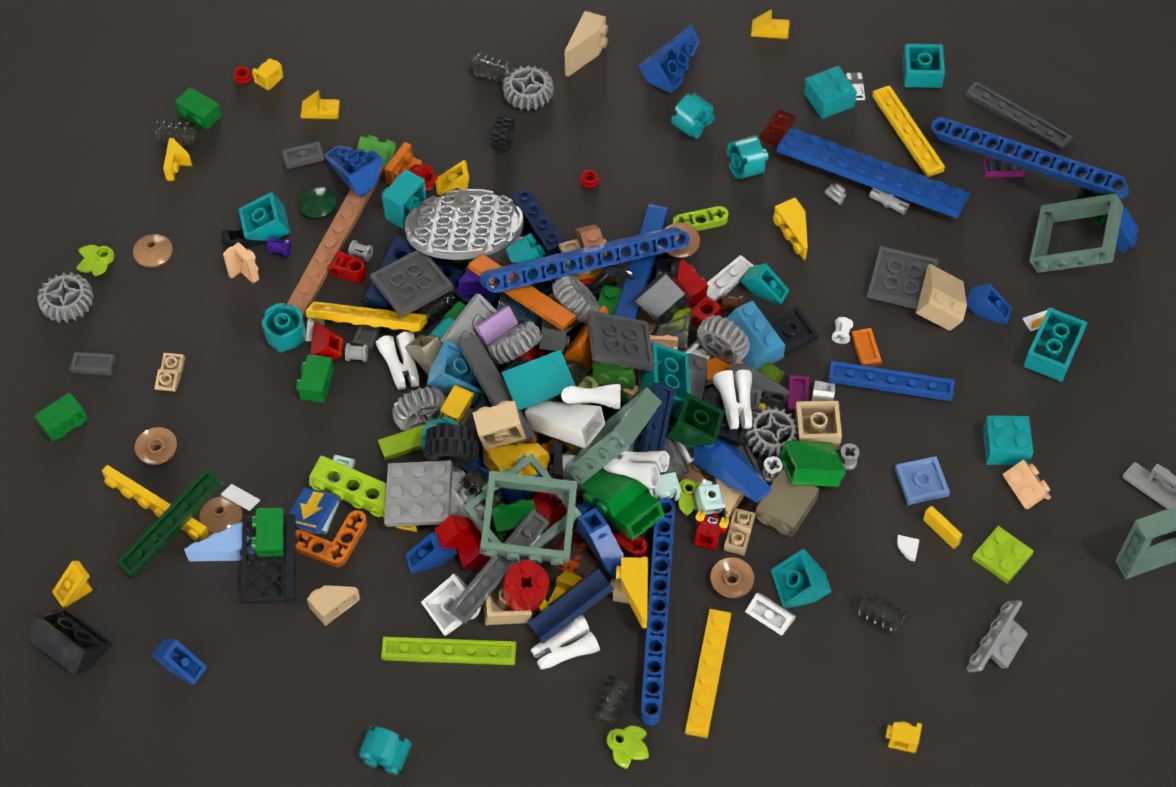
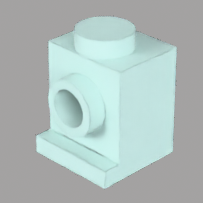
(667, 488)
(708, 504)

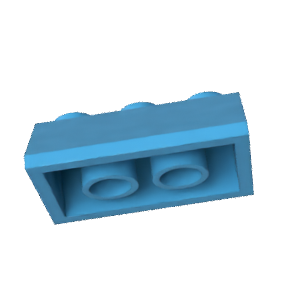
(764, 341)
(452, 369)

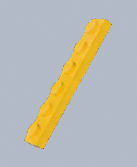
(908, 131)
(366, 316)
(149, 500)
(708, 673)

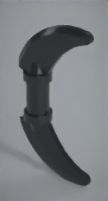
(608, 272)

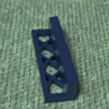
(654, 433)
(570, 605)

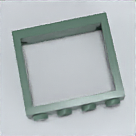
(1075, 210)
(623, 426)
(521, 463)
(535, 484)
(1137, 556)

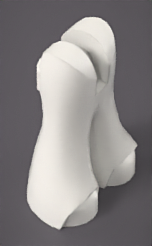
(388, 350)
(724, 382)
(605, 395)
(640, 466)
(572, 632)

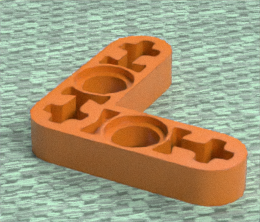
(332, 548)

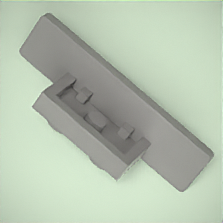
(1157, 484)
(1001, 640)

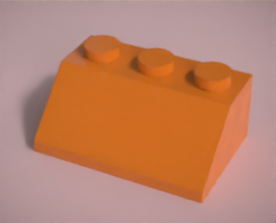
(580, 346)

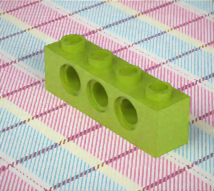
(348, 477)

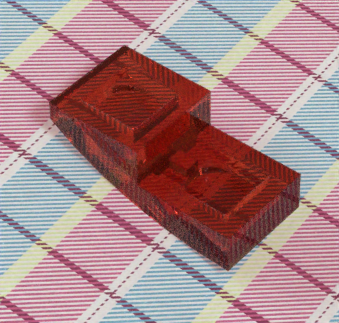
(777, 128)

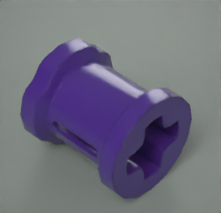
(279, 246)

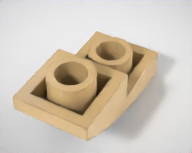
(170, 372)
(739, 531)

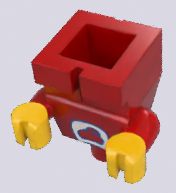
(709, 529)

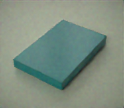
(538, 380)

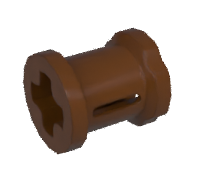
(731, 302)

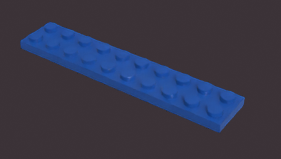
(873, 172)

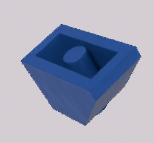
(1127, 232)
(988, 304)
(428, 554)
(179, 660)

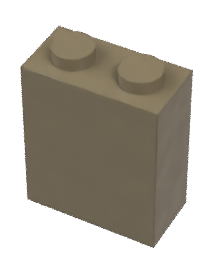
(786, 505)

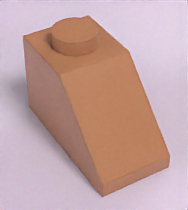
(589, 236)

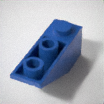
(600, 540)

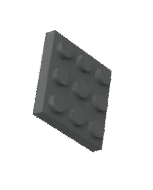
(899, 277)
(411, 282)
(620, 341)

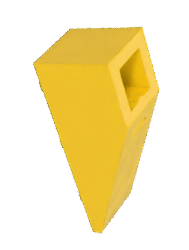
(792, 221)

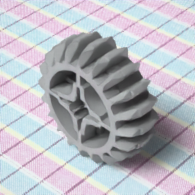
(528, 88)
(65, 297)
(575, 297)
(723, 339)
(514, 342)
(418, 408)
(768, 441)

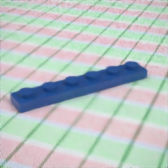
(891, 381)

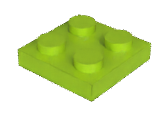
(1002, 554)

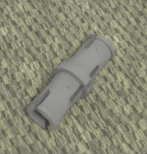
(889, 200)

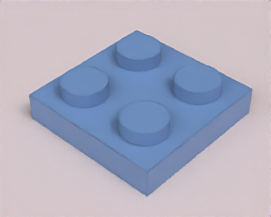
(922, 480)

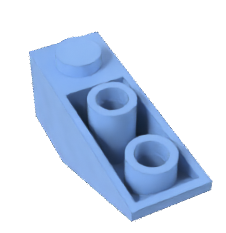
(219, 546)

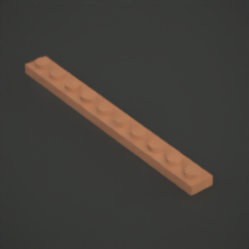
(332, 242)

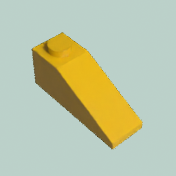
(634, 585)

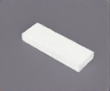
(727, 278)

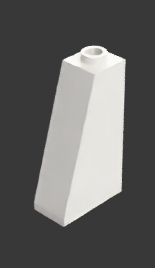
(566, 422)

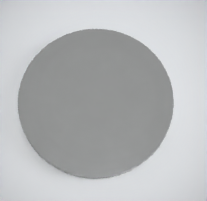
(464, 224)

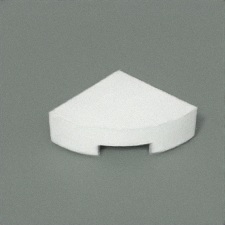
(908, 546)

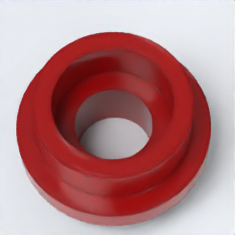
(242, 75)
(589, 175)

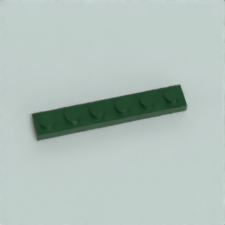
(170, 522)

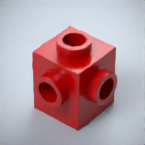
(426, 173)

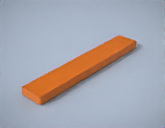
(528, 296)

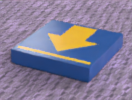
(313, 510)

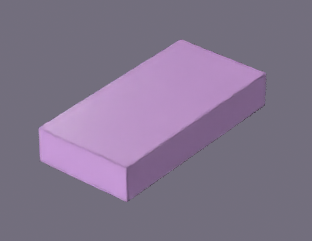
(496, 325)

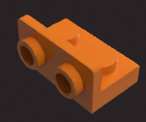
(401, 160)

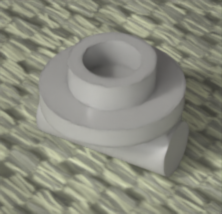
(836, 193)

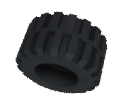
(452, 443)

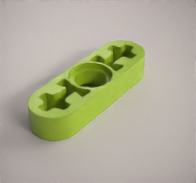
(704, 213)

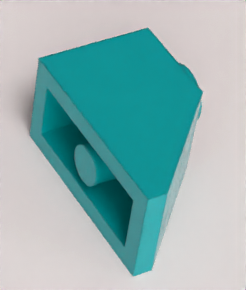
(765, 284)

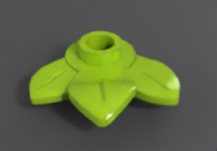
(94, 259)
(687, 499)
(631, 745)

